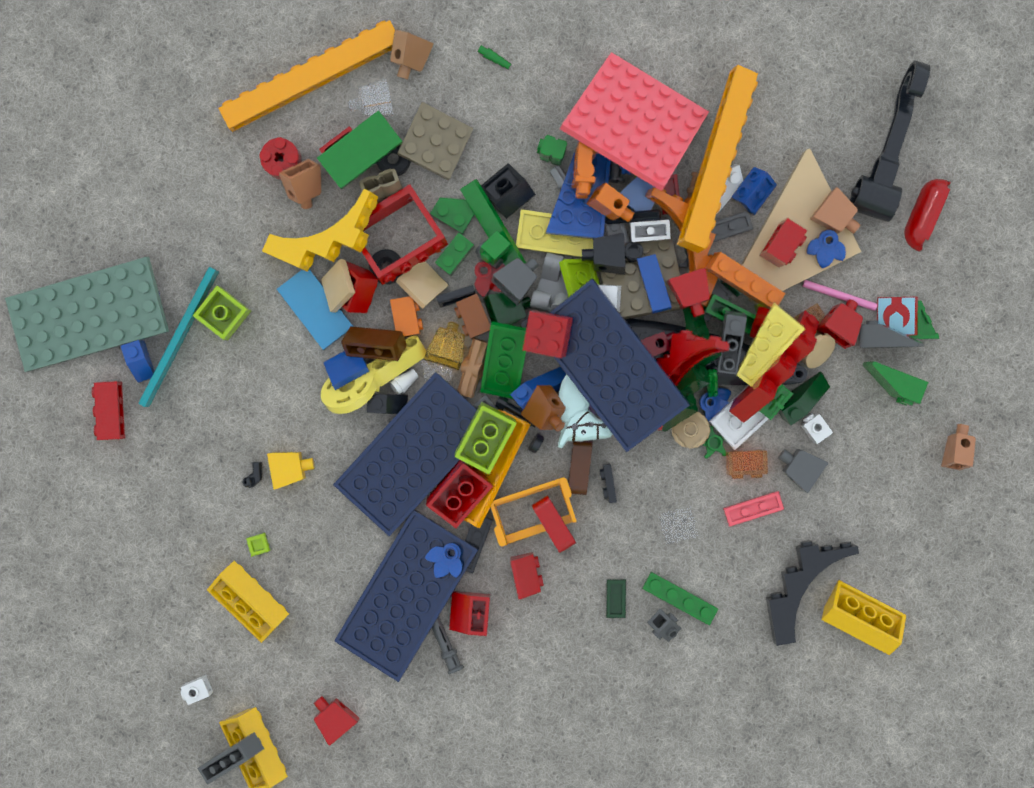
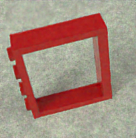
(418, 255)

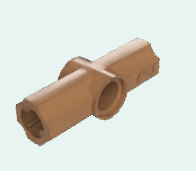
(472, 368)

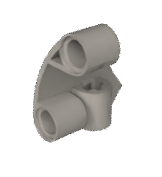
(551, 287)

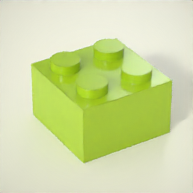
(222, 313)

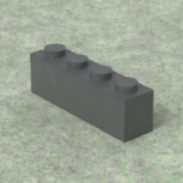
(231, 758)

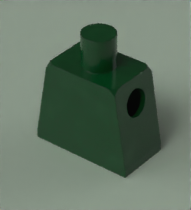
(503, 310)

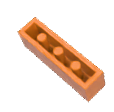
(744, 280)

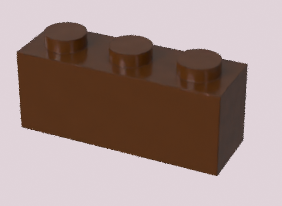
(374, 343)

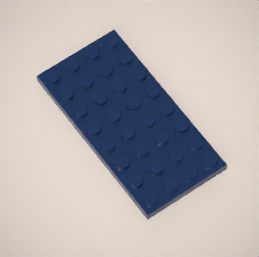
(616, 369)
(408, 455)
(403, 598)

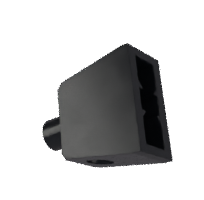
(607, 254)

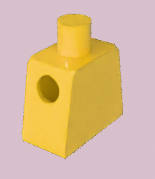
(288, 467)

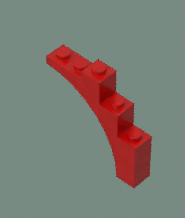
(686, 352)
(765, 388)

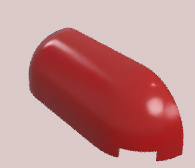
(926, 212)

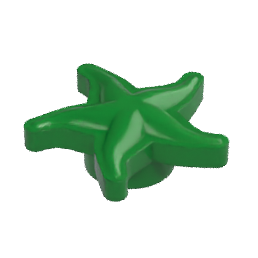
(713, 444)

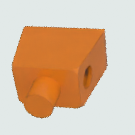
(610, 203)

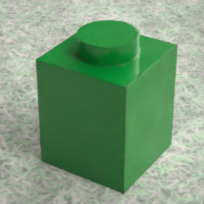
(494, 248)

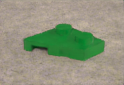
(453, 213)

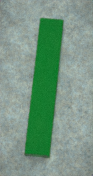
(489, 218)

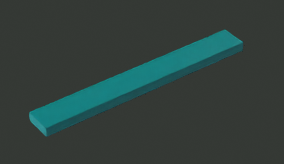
(178, 337)

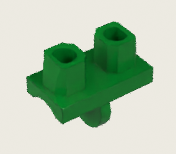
(781, 397)

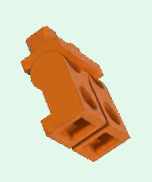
(583, 170)

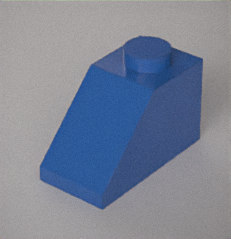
(138, 360)

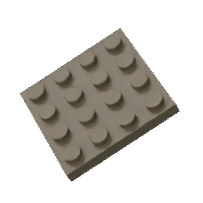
(633, 294)

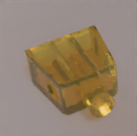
(447, 347)

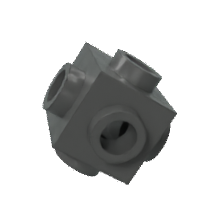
(664, 625)

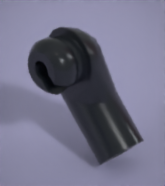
(255, 477)

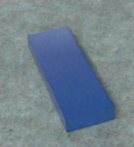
(654, 284)

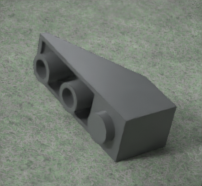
(733, 333)

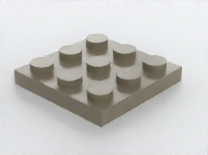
(435, 141)

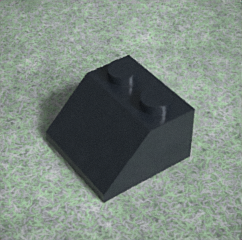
(507, 190)

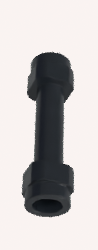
(502, 403)

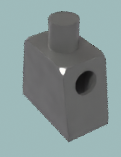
(516, 279)
(802, 468)

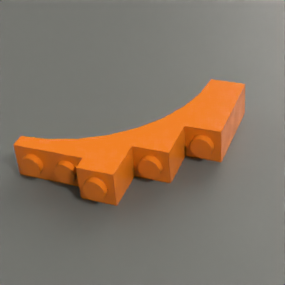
(677, 211)

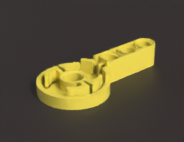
(379, 374)

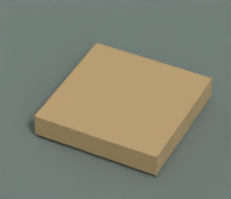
(422, 284)
(338, 285)

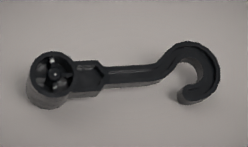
(877, 194)

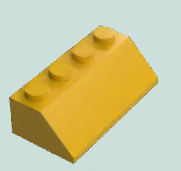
(247, 601)
(864, 618)
(264, 768)

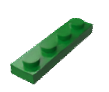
(680, 598)

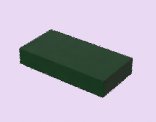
(616, 598)

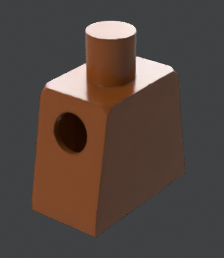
(545, 409)

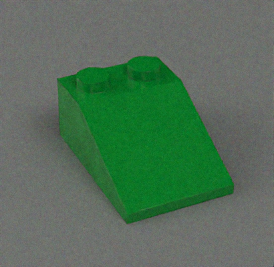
(899, 385)

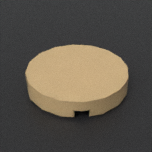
(822, 351)
(692, 431)

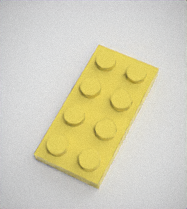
(533, 236)

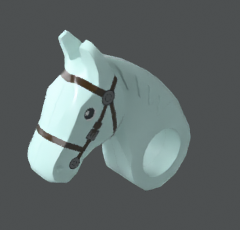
(578, 420)

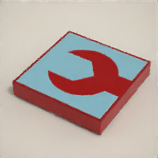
(898, 313)

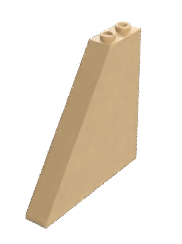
(798, 202)

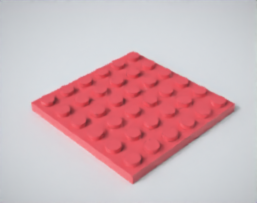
(635, 121)

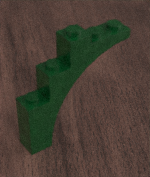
(697, 376)

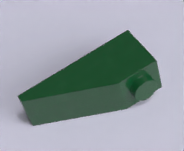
(804, 398)

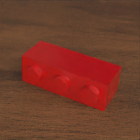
(108, 410)

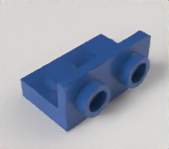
(754, 190)

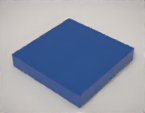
(344, 369)

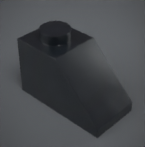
(386, 403)

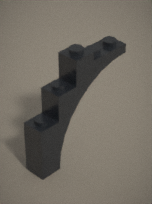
(812, 561)

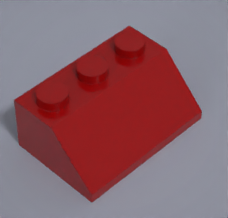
(458, 493)

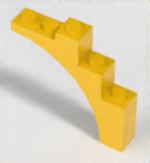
(327, 244)

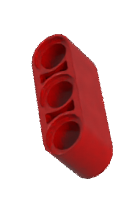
(553, 524)

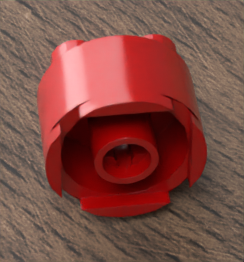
(270, 156)

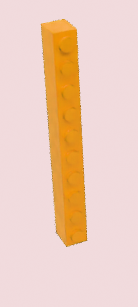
(309, 76)
(717, 159)

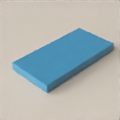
(309, 303)

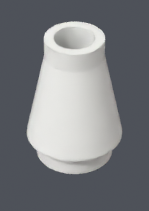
(403, 381)

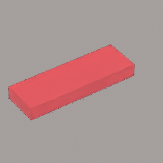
(753, 508)

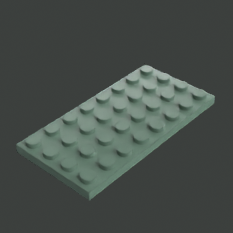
(87, 314)

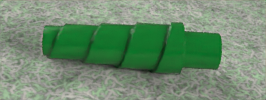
(494, 57)

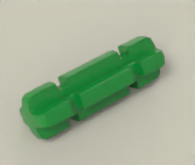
(712, 387)

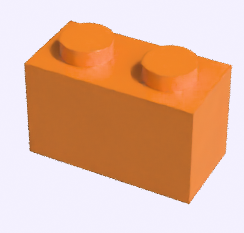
(405, 316)

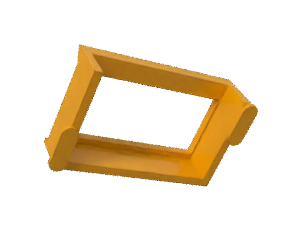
(504, 539)

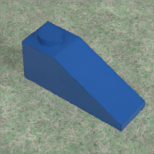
(524, 392)

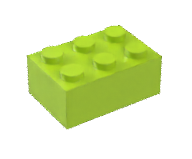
(485, 438)

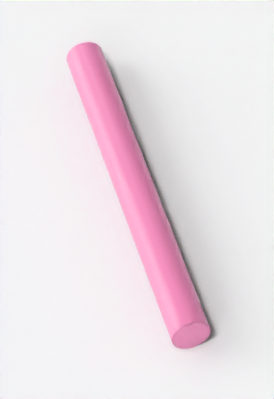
(839, 295)

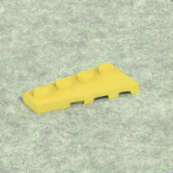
(771, 341)

